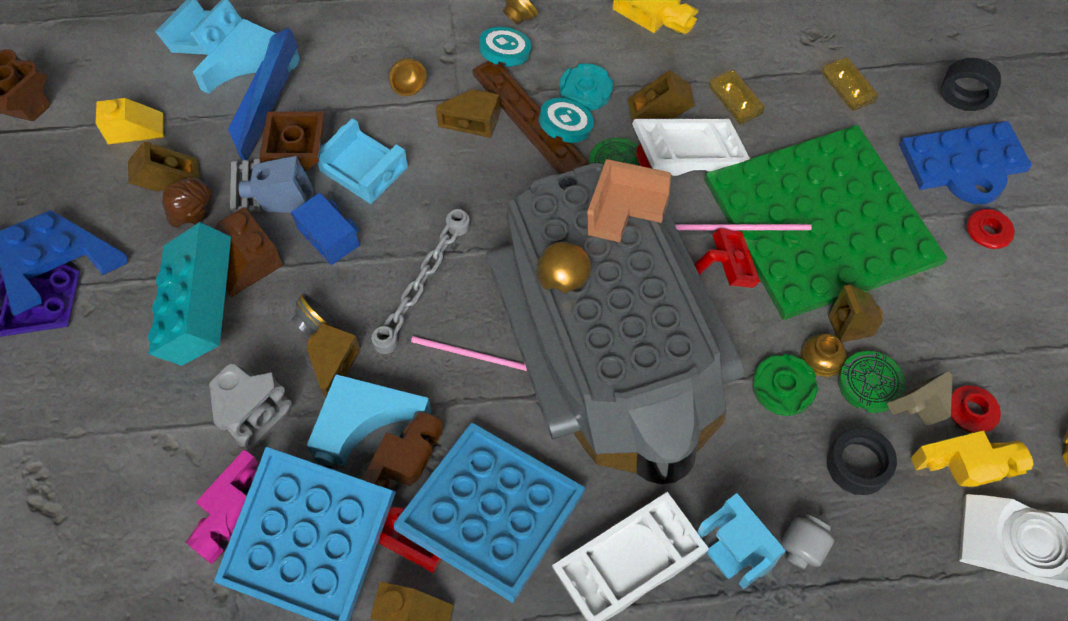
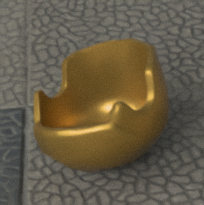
(563, 267)

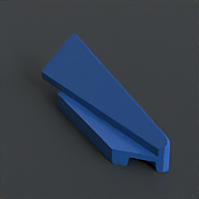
(262, 93)

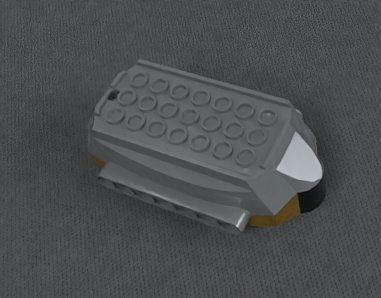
(632, 352)

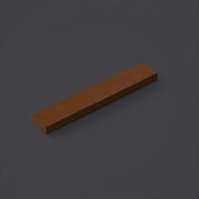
(525, 115)

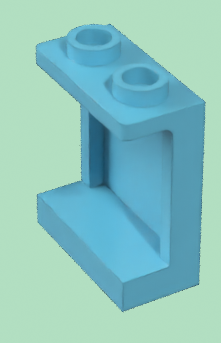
(197, 30)
(361, 162)

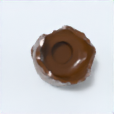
(186, 201)

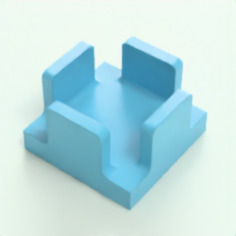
(741, 541)

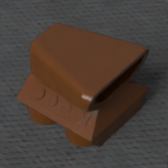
(21, 87)

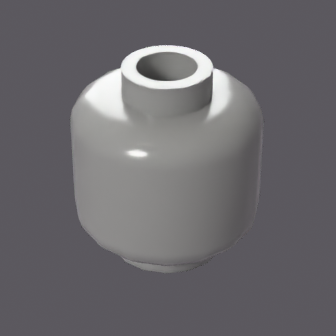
(807, 541)

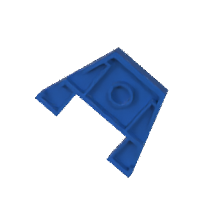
(43, 245)

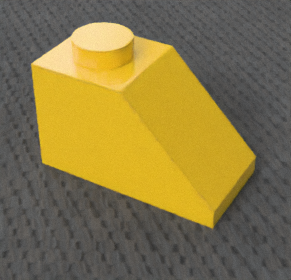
(128, 121)

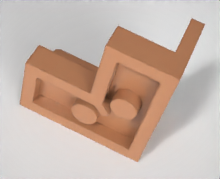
(626, 192)

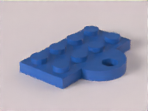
(967, 159)

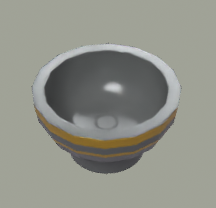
(310, 315)

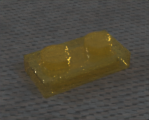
(850, 84)
(736, 97)

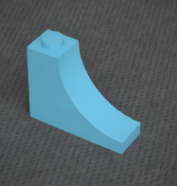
(236, 56)
(353, 412)

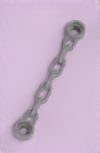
(456, 228)

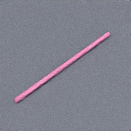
(743, 226)
(468, 353)

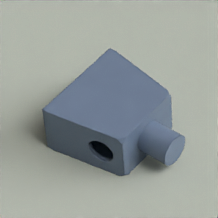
(278, 185)

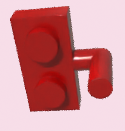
(734, 257)

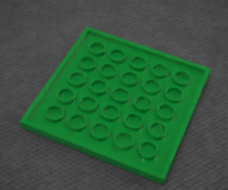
(857, 213)

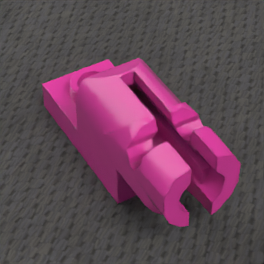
(223, 506)

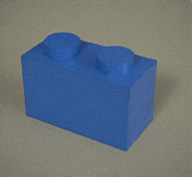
(326, 228)

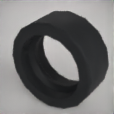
(976, 69)
(875, 442)

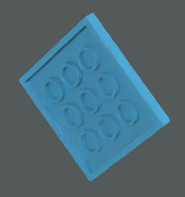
(490, 511)
(305, 537)

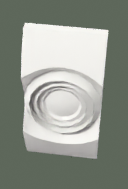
(689, 144)
(1015, 539)
(630, 559)

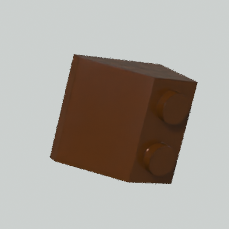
(293, 135)
(251, 251)

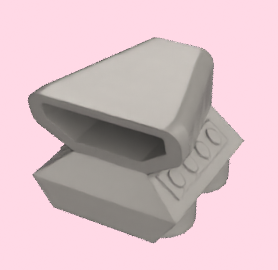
(247, 404)

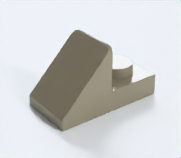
(928, 398)

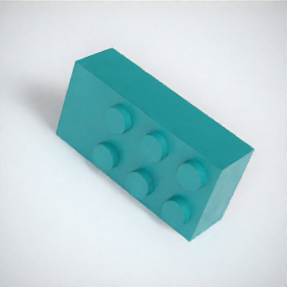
(190, 295)

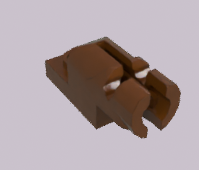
(407, 455)

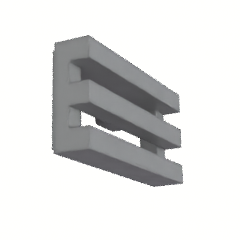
(245, 167)

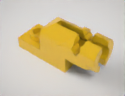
(655, 13)
(975, 459)

